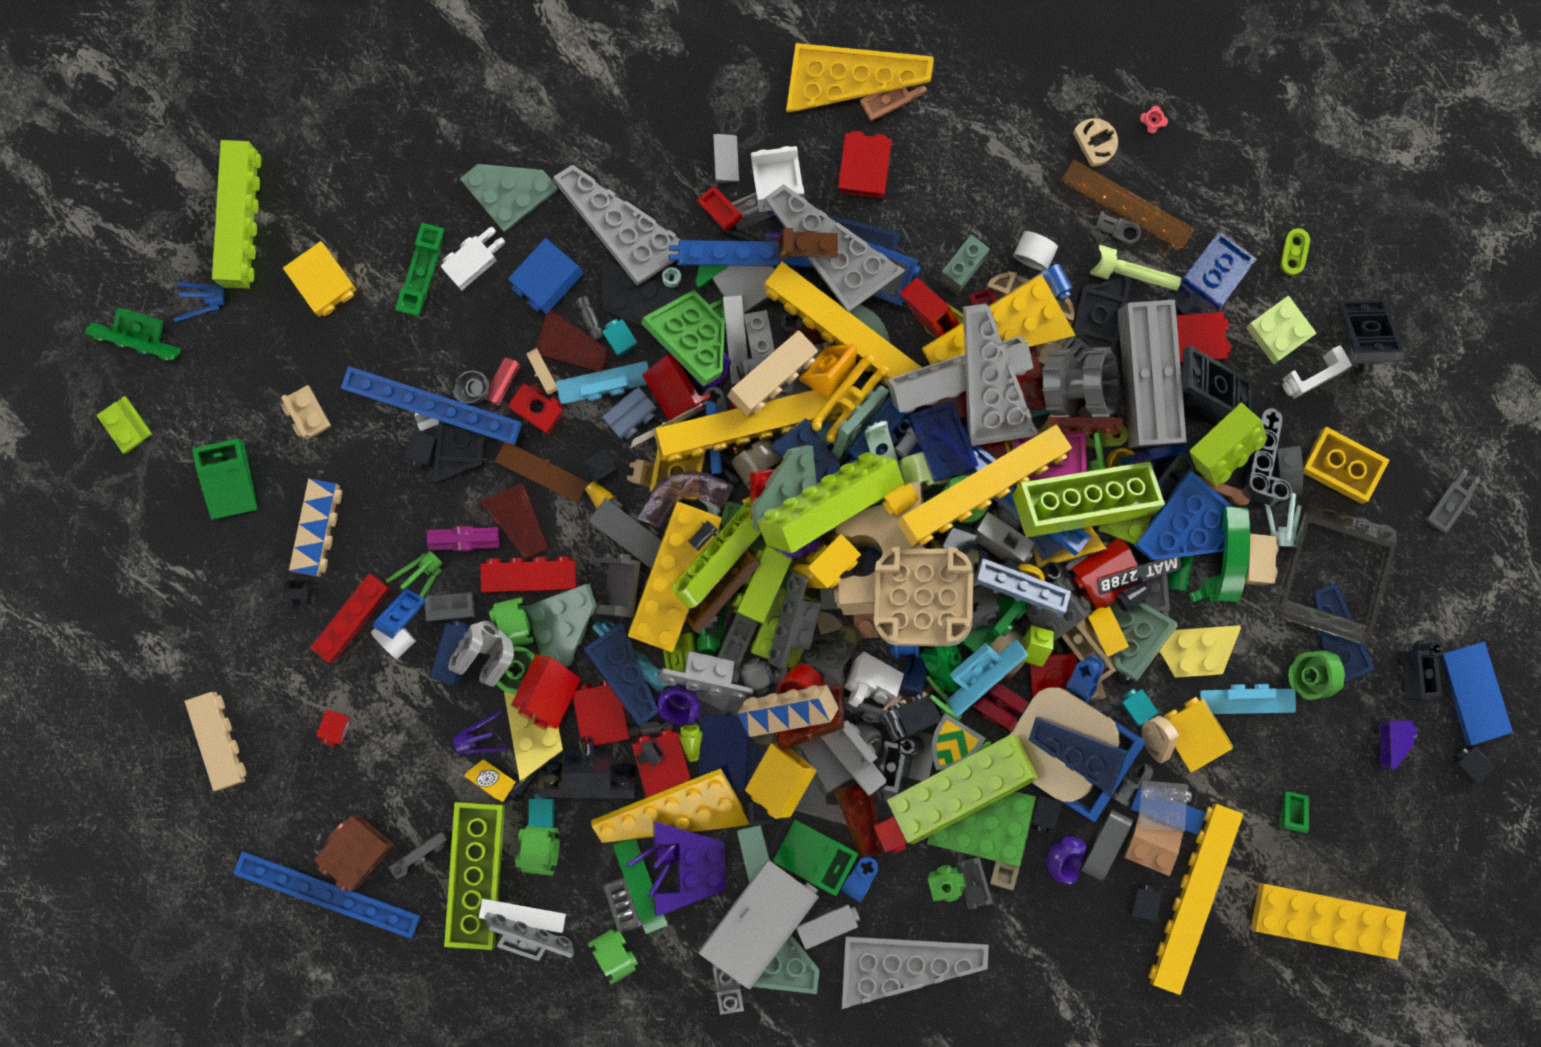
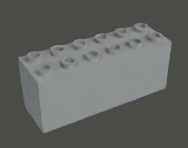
(1151, 374)

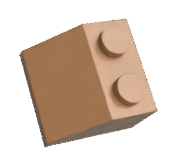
(1153, 848)

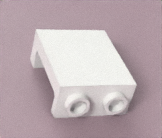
(773, 170)
(1337, 363)

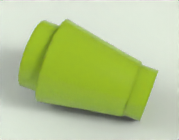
(691, 742)

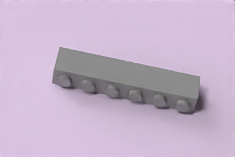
(948, 378)

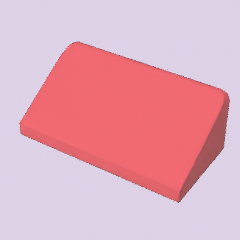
(502, 380)

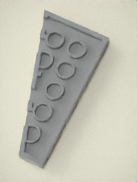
(624, 229)
(857, 269)
(992, 390)
(894, 966)

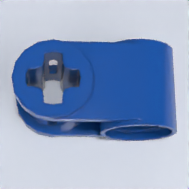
(1086, 677)
(857, 881)

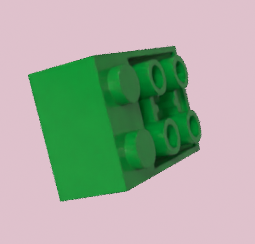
(225, 478)
(815, 857)

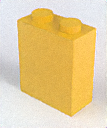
(320, 279)
(1199, 734)
(780, 781)

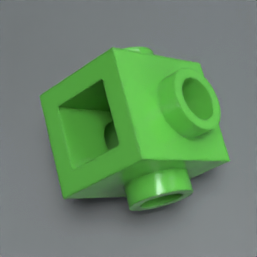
(946, 883)

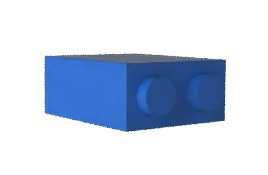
(545, 276)

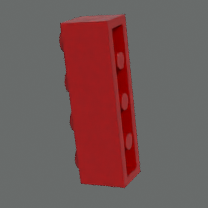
(528, 576)
(350, 618)

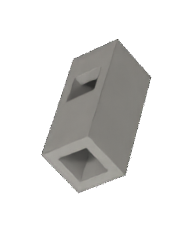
(1002, 539)
(828, 926)

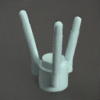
(1285, 535)

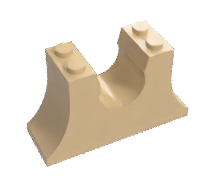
(872, 529)

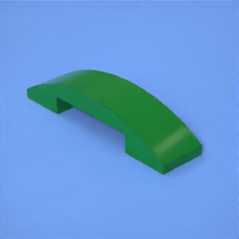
(421, 270)
(1235, 555)
(639, 884)

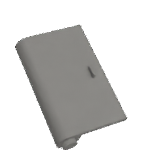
(759, 924)

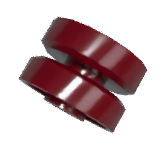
(998, 707)

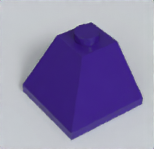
(1395, 742)

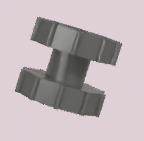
(1095, 382)

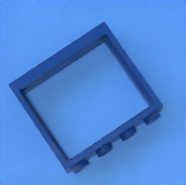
(1102, 798)

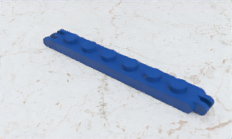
(732, 254)

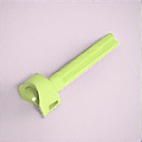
(1109, 263)

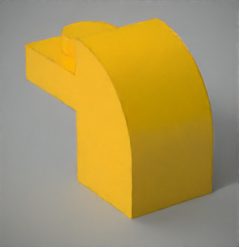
(1108, 630)

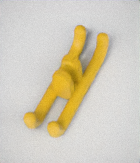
(848, 396)

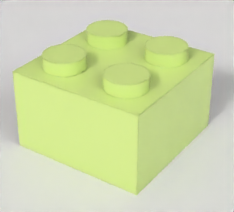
(1281, 330)

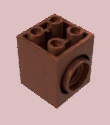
(352, 852)

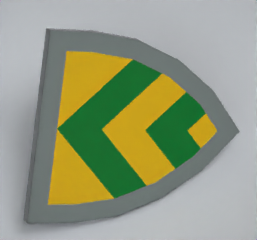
(953, 742)

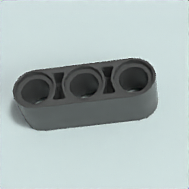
(1106, 845)

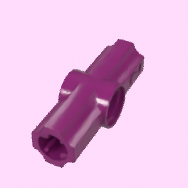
(463, 539)

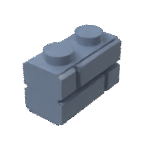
(630, 414)

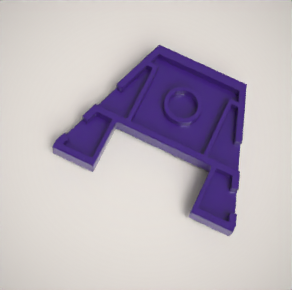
(699, 867)

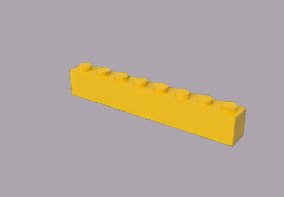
(834, 321)
(733, 426)
(983, 486)
(1196, 898)

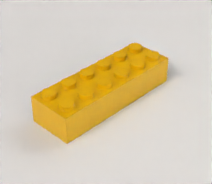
(660, 611)
(1328, 921)

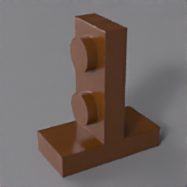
(807, 244)

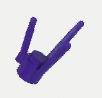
(466, 742)
(664, 853)

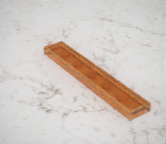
(1127, 204)

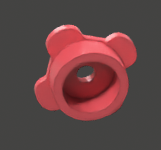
(1156, 113)

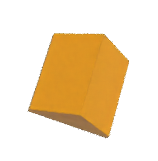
(830, 368)

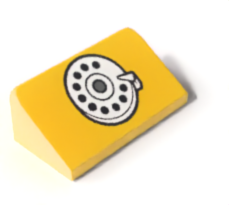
(490, 780)

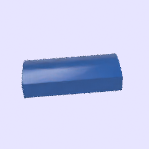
(1475, 693)

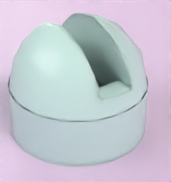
(666, 277)

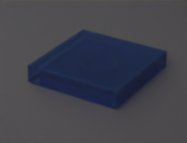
(1153, 454)

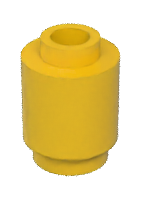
(900, 499)

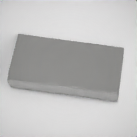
(726, 158)
(750, 211)
(922, 763)

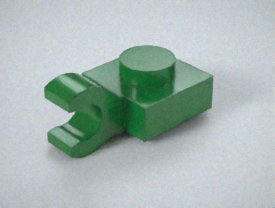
(1209, 590)

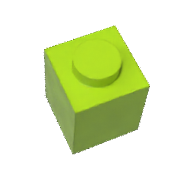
(1038, 645)

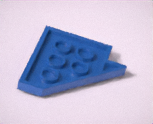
(1186, 523)

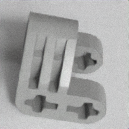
(487, 639)

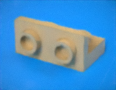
(305, 412)

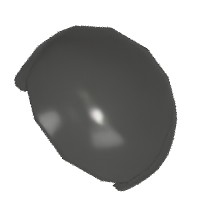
(471, 388)

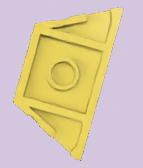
(1199, 650)
(531, 744)

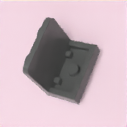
(1077, 610)
(828, 660)

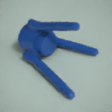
(212, 294)

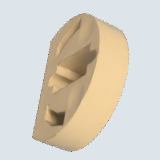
(1098, 127)
(542, 371)
(1159, 738)

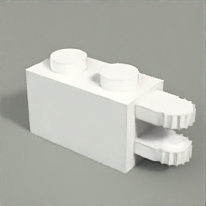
(471, 259)

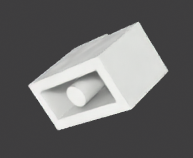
(872, 679)

